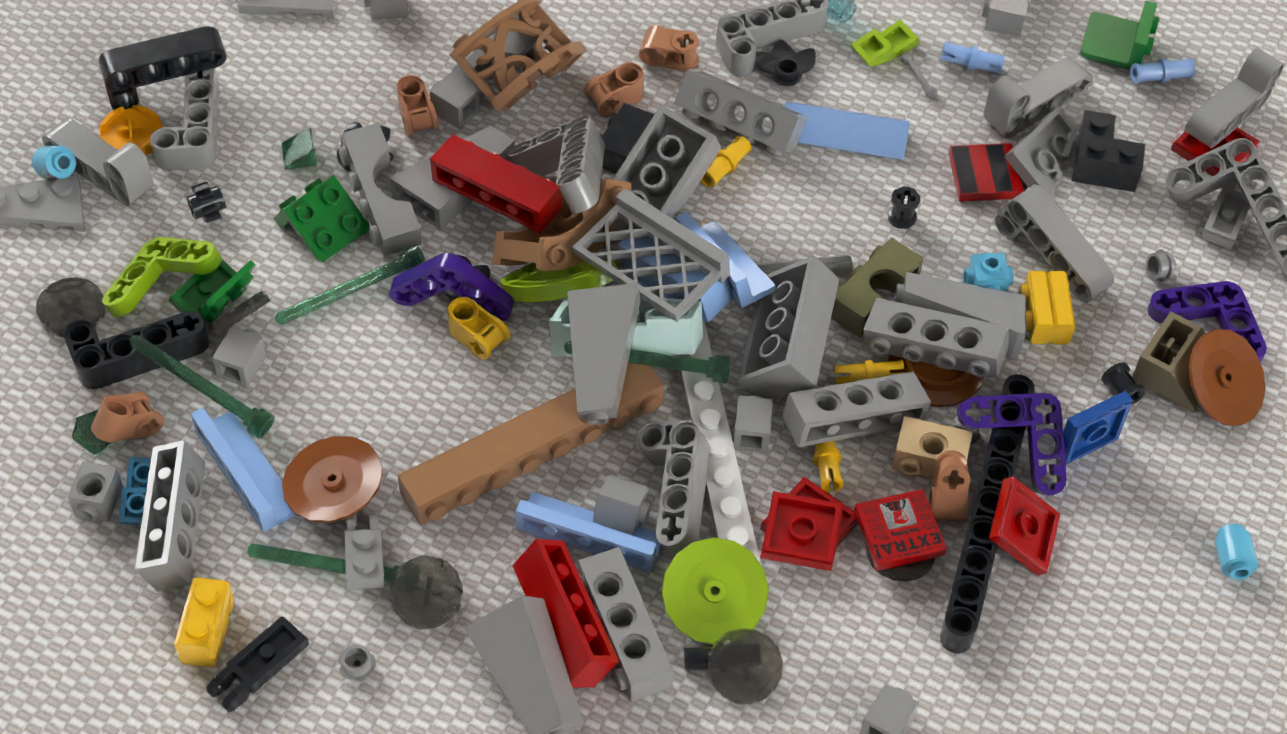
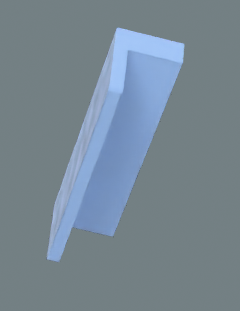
(852, 131)
(746, 279)
(243, 467)
(575, 525)

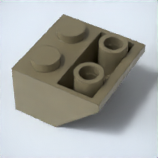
(1166, 360)

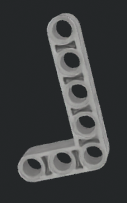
(575, 152)
(1243, 174)

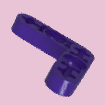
(455, 274)
(1222, 308)
(1027, 417)

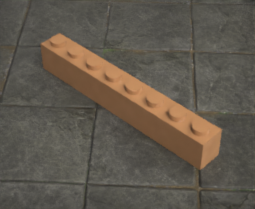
(519, 447)

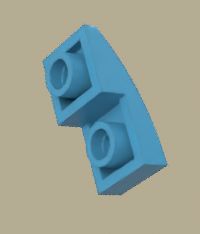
(135, 491)

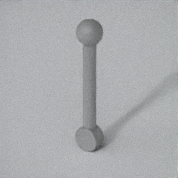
(908, 59)

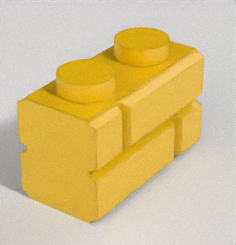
(1048, 307)
(204, 622)

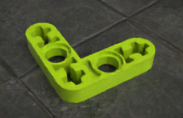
(150, 262)

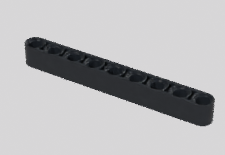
(976, 551)

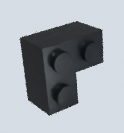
(1106, 160)

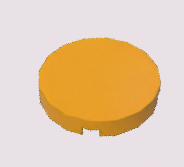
(130, 125)

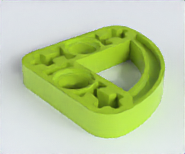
(532, 285)

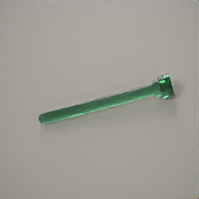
(410, 258)
(714, 368)
(257, 421)
(307, 560)

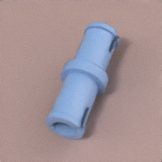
(972, 58)
(1163, 70)

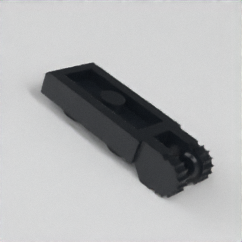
(258, 662)

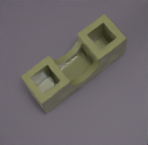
(882, 271)

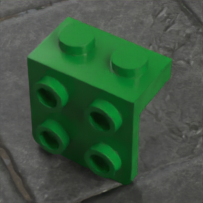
(1120, 39)
(323, 218)
(212, 291)

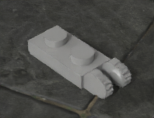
(1227, 216)
(364, 554)

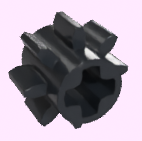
(206, 202)

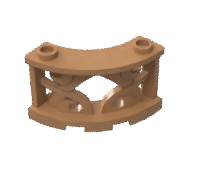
(521, 17)
(553, 246)

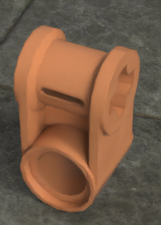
(667, 46)
(617, 87)
(415, 105)
(126, 418)
(950, 491)

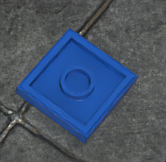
(1095, 426)

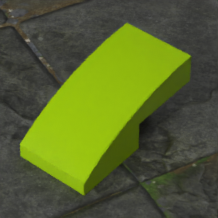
(887, 45)

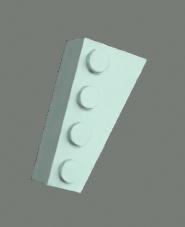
(652, 332)

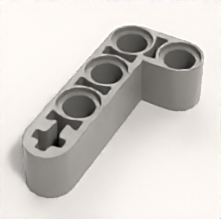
(764, 26)
(1237, 100)
(1016, 106)
(196, 142)
(119, 172)
(1056, 240)
(676, 526)

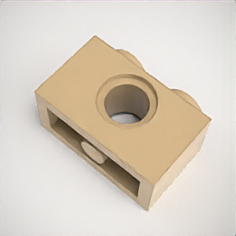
(919, 438)

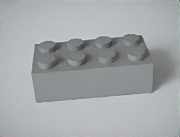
(668, 162)
(789, 331)

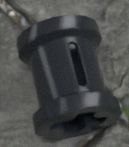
(910, 214)
(1120, 380)

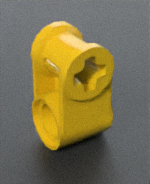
(479, 330)

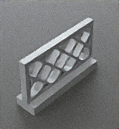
(674, 240)

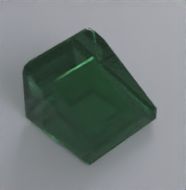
(299, 150)
(83, 435)

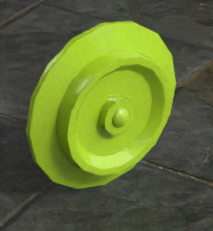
(714, 589)

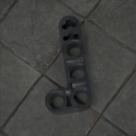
(158, 61)
(114, 360)

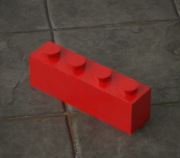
(496, 183)
(550, 573)

